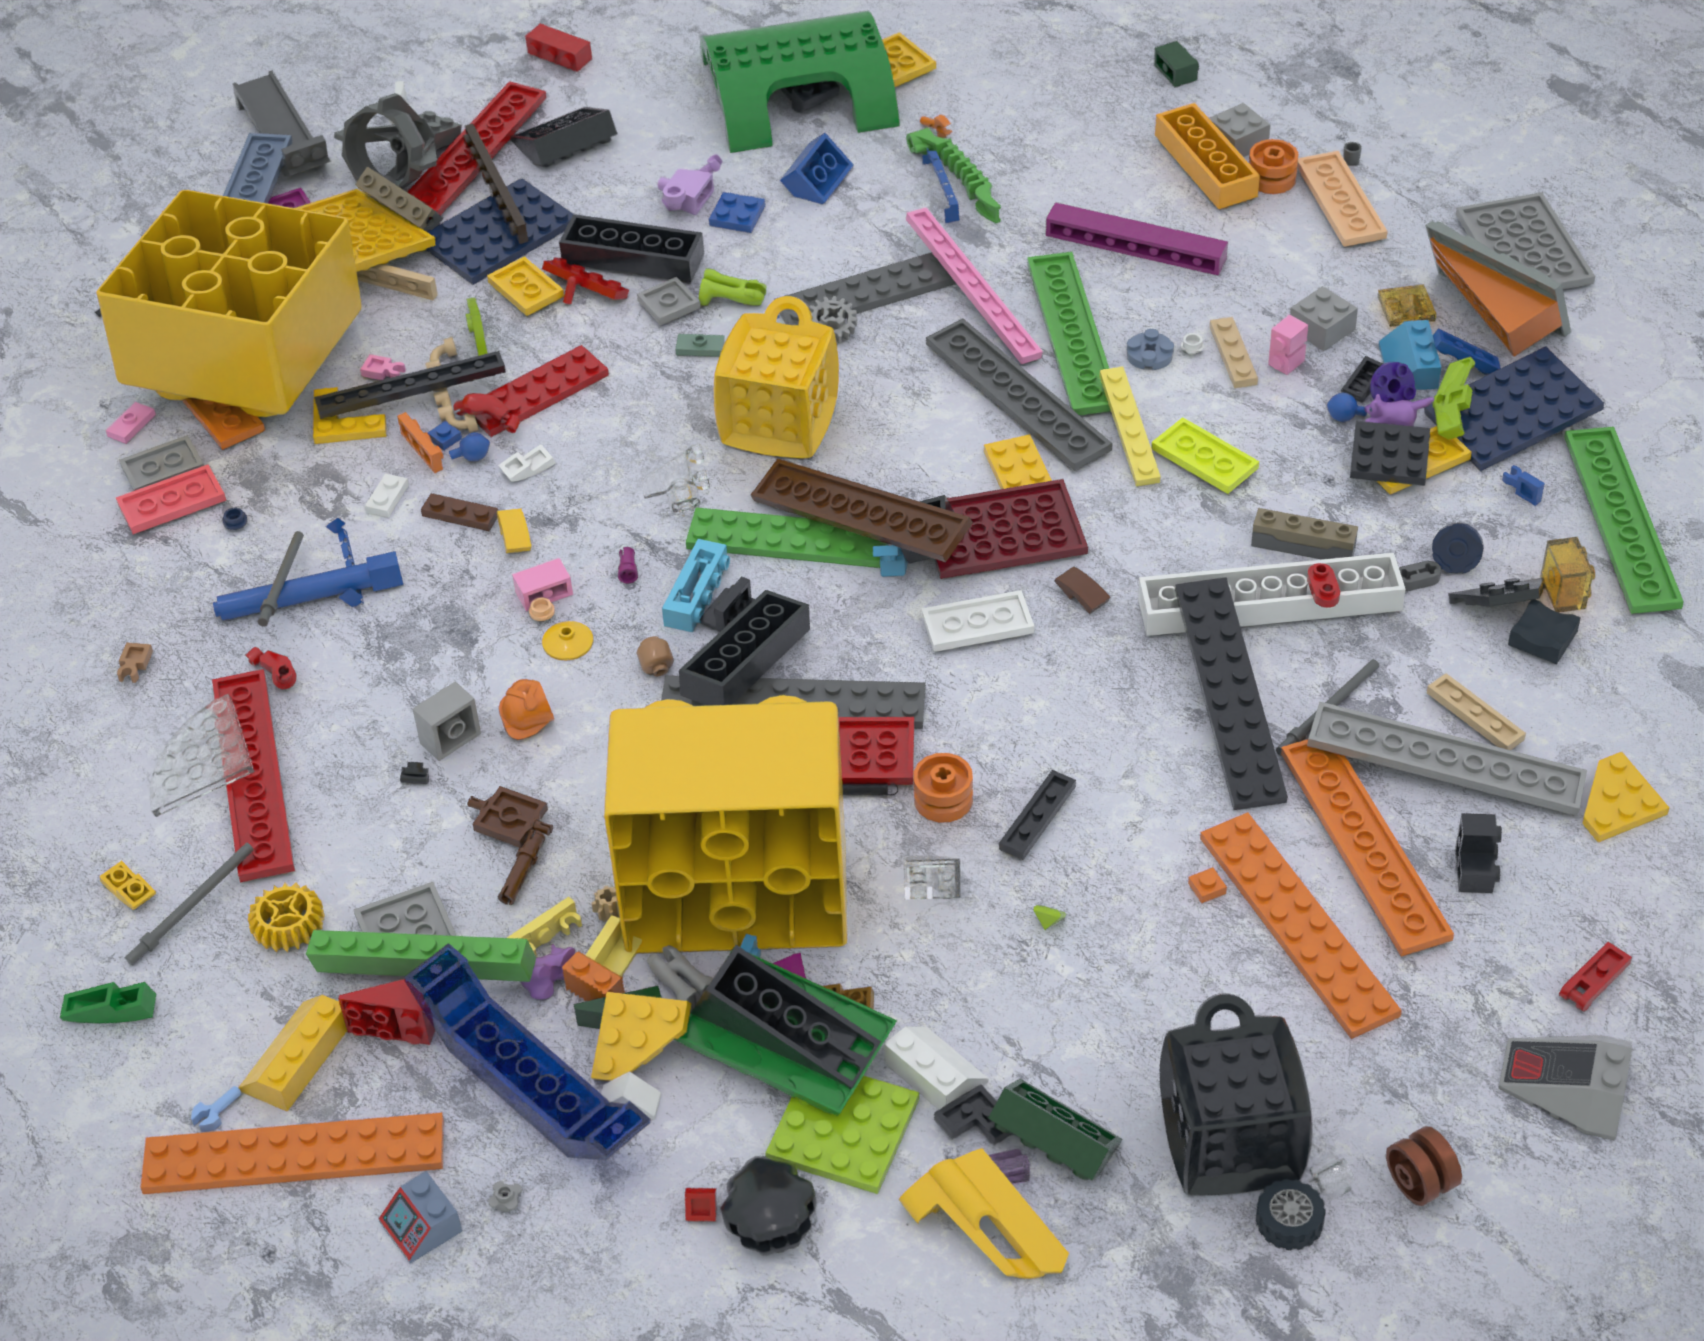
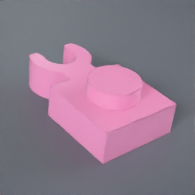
(380, 367)

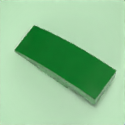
(109, 1004)

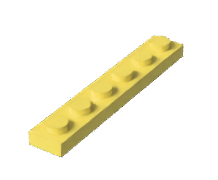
(1129, 426)

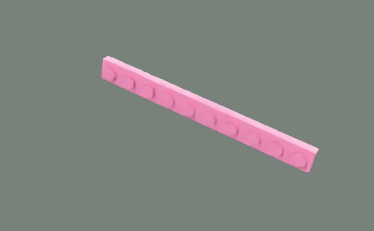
(974, 286)

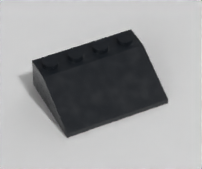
(566, 135)

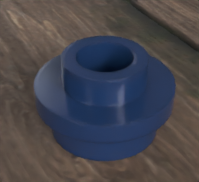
(234, 518)

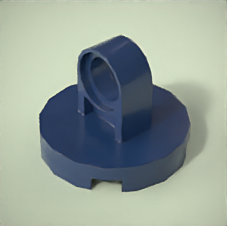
(1457, 548)

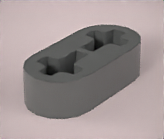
(1420, 575)

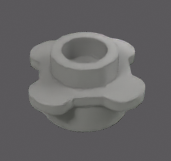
(506, 1203)

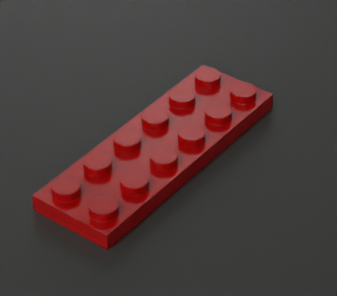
(545, 386)

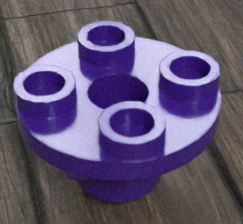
(1393, 382)

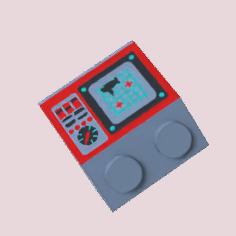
(420, 1217)

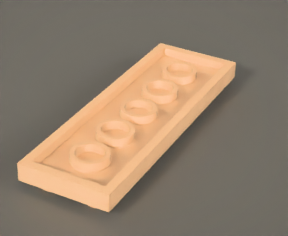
(1341, 198)

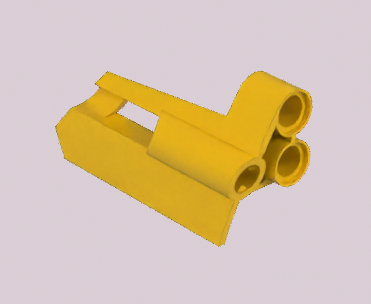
(976, 1188)

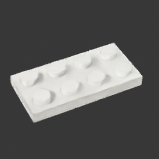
(977, 620)

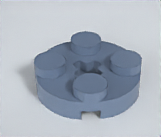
(1150, 340)

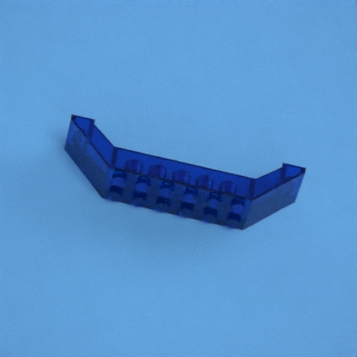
(518, 1063)

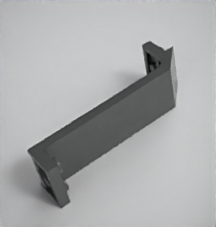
(275, 114)

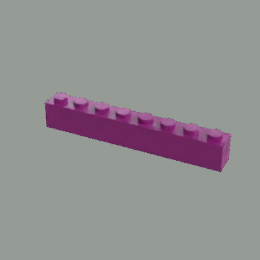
(1136, 238)

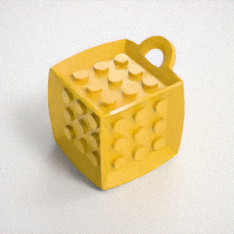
(776, 382)

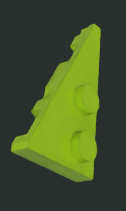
(475, 325)

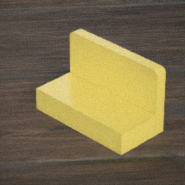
(609, 947)

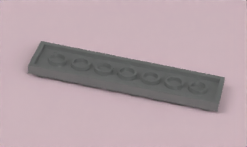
(878, 286)

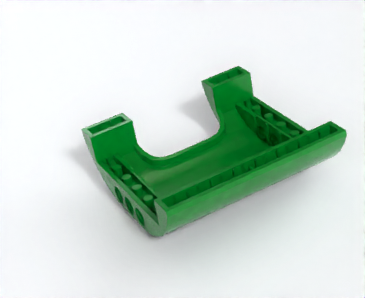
(759, 60)

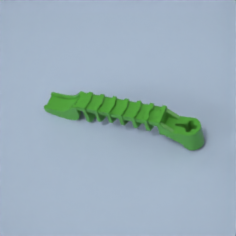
(973, 180)

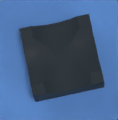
(1544, 632)

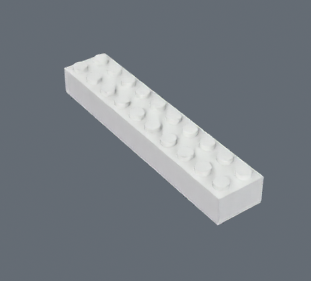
(1280, 592)

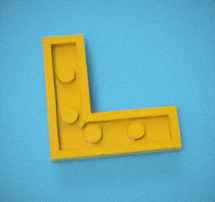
(345, 429)

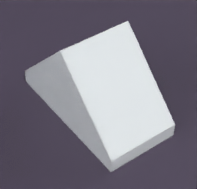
(634, 1089)

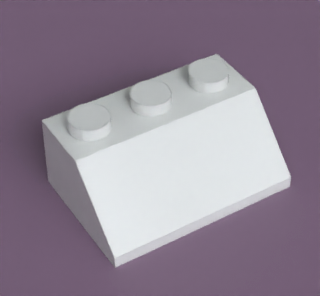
(931, 1065)

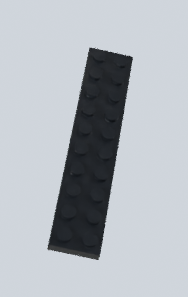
(1230, 694)

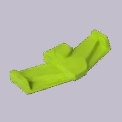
(1453, 398)

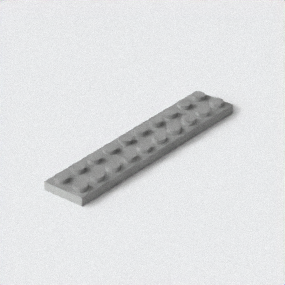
(1448, 758)

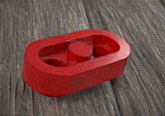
(1323, 585)

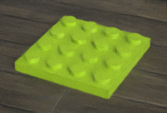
(851, 1146)

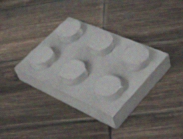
(161, 462)

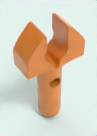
(938, 123)

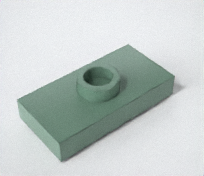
(699, 345)

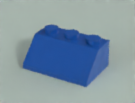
(817, 170)

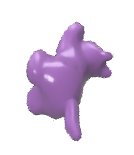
(1398, 412)
(547, 971)

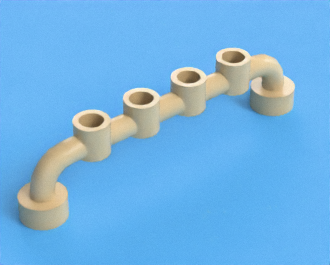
(442, 396)

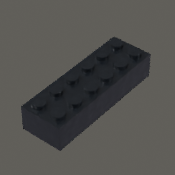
(632, 247)
(744, 649)

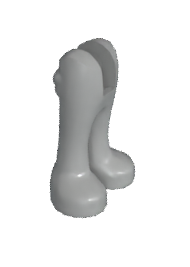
(676, 967)

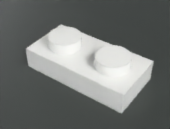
(386, 495)

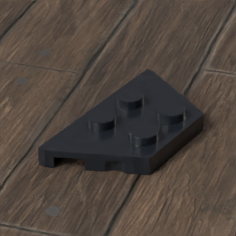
(1492, 595)

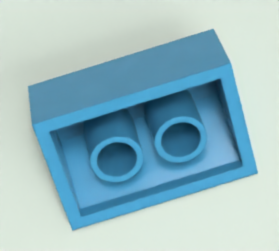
(1414, 346)

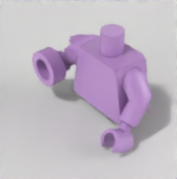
(689, 188)

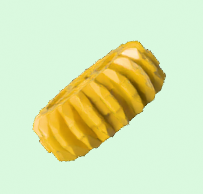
(284, 909)

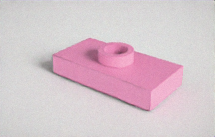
(130, 422)

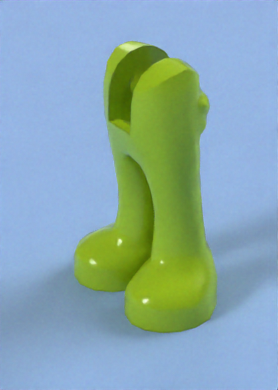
(739, 290)

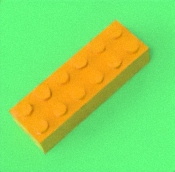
(1207, 155)

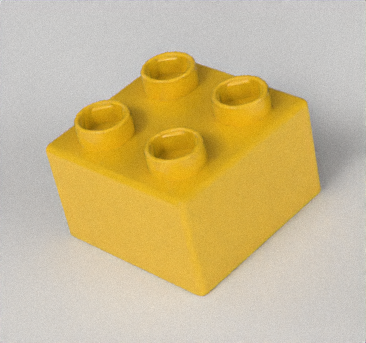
(230, 301)
(727, 825)

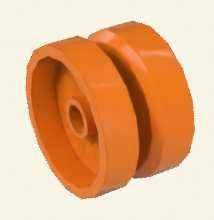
(1276, 164)
(943, 787)

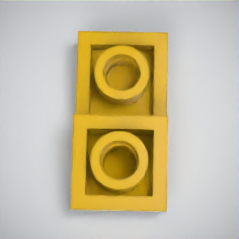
(514, 530)
(127, 886)

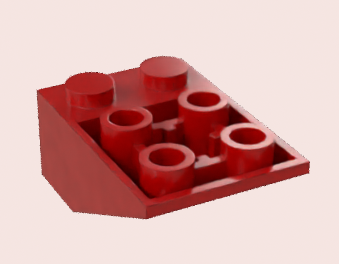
(386, 1013)

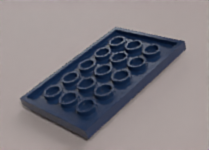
(481, 241)
(1522, 407)

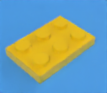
(525, 286)
(1016, 462)

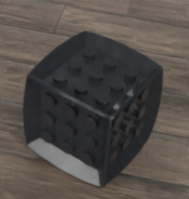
(1234, 1101)

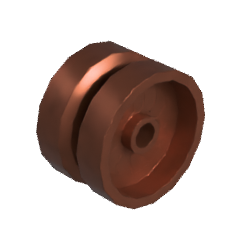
(1424, 1165)

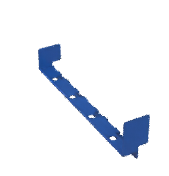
(952, 213)
(350, 597)

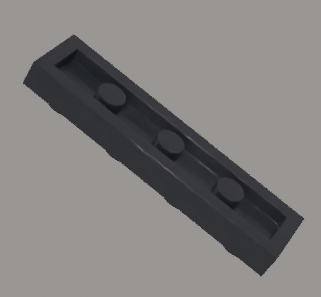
(1037, 815)

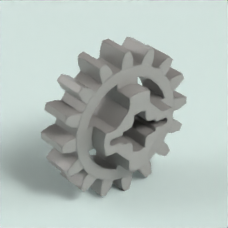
(833, 314)

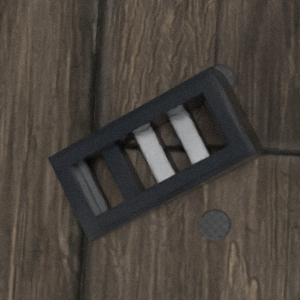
(1367, 364)

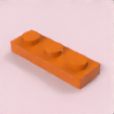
(420, 442)

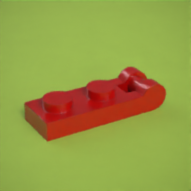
(1595, 976)

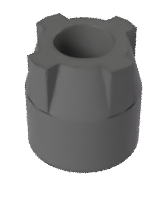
(1352, 153)

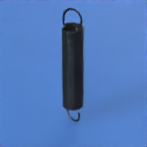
(866, 789)

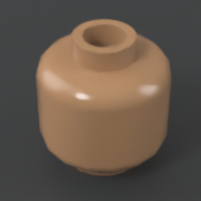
(655, 656)

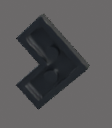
(969, 1111)

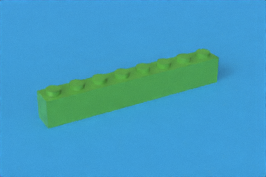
(401, 953)

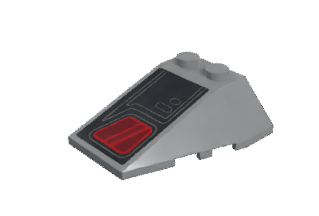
(1570, 1078)

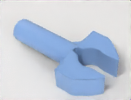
(213, 1111)

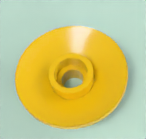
(567, 640)

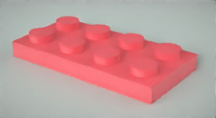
(170, 499)

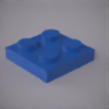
(737, 212)

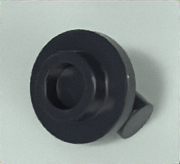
(414, 773)

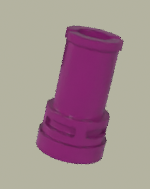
(627, 568)

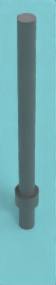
(270, 604)
(1299, 733)
(150, 940)

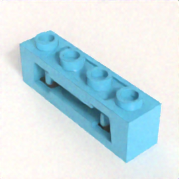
(711, 560)

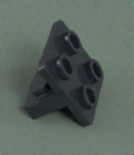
(728, 605)

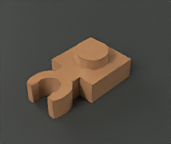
(134, 658)

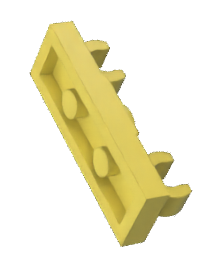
(549, 923)

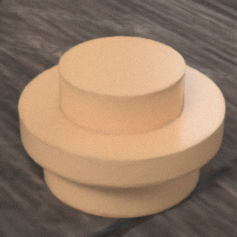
(541, 609)

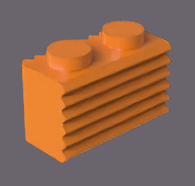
(590, 978)

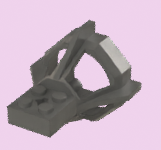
(411, 137)

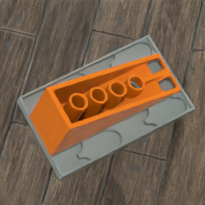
(1511, 299)

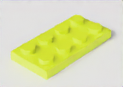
(1205, 455)

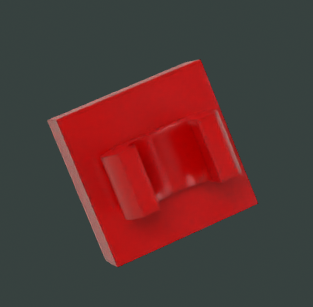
(700, 1204)

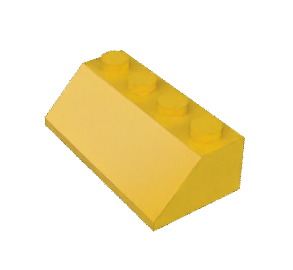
(296, 1053)

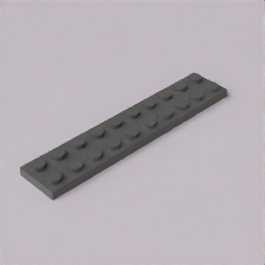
(1019, 394)
(850, 696)

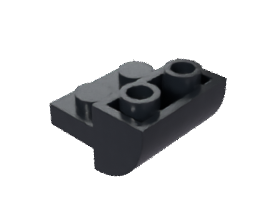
(811, 94)

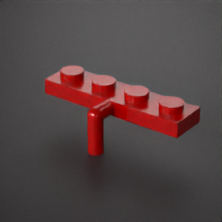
(578, 276)

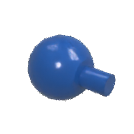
(1344, 407)
(472, 447)

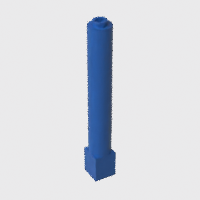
(378, 572)

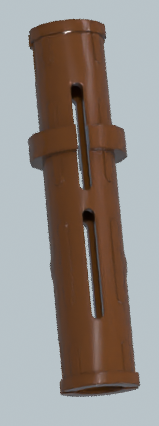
(525, 860)

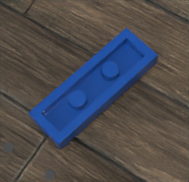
(1460, 349)

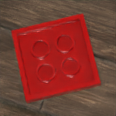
(877, 750)

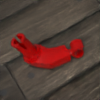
(487, 404)
(278, 665)

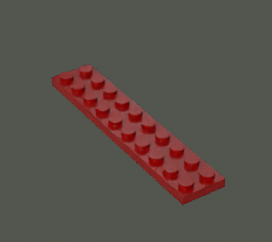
(495, 126)
(257, 799)

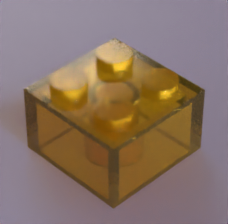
(1567, 574)

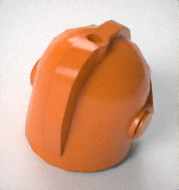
(524, 709)

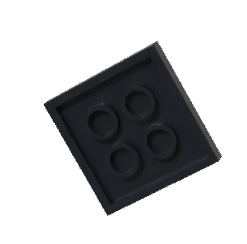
(1390, 453)

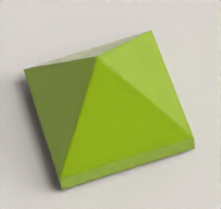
(1048, 916)

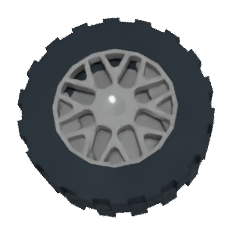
(1290, 1214)

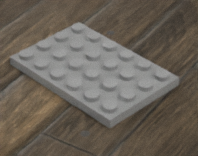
(1530, 234)

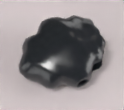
(768, 1205)

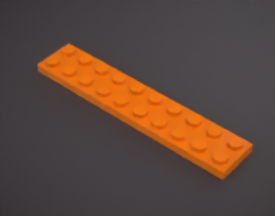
(1368, 848)
(1300, 926)
(293, 1153)

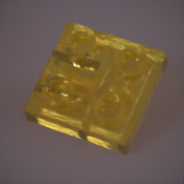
(1406, 304)

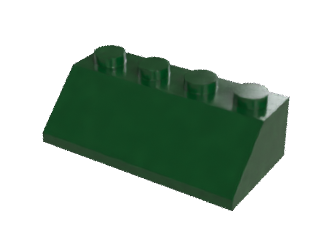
(1054, 1129)

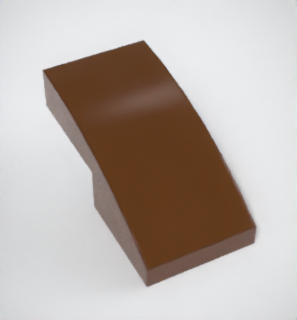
(1082, 587)

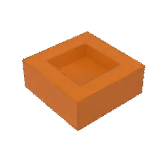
(1207, 885)

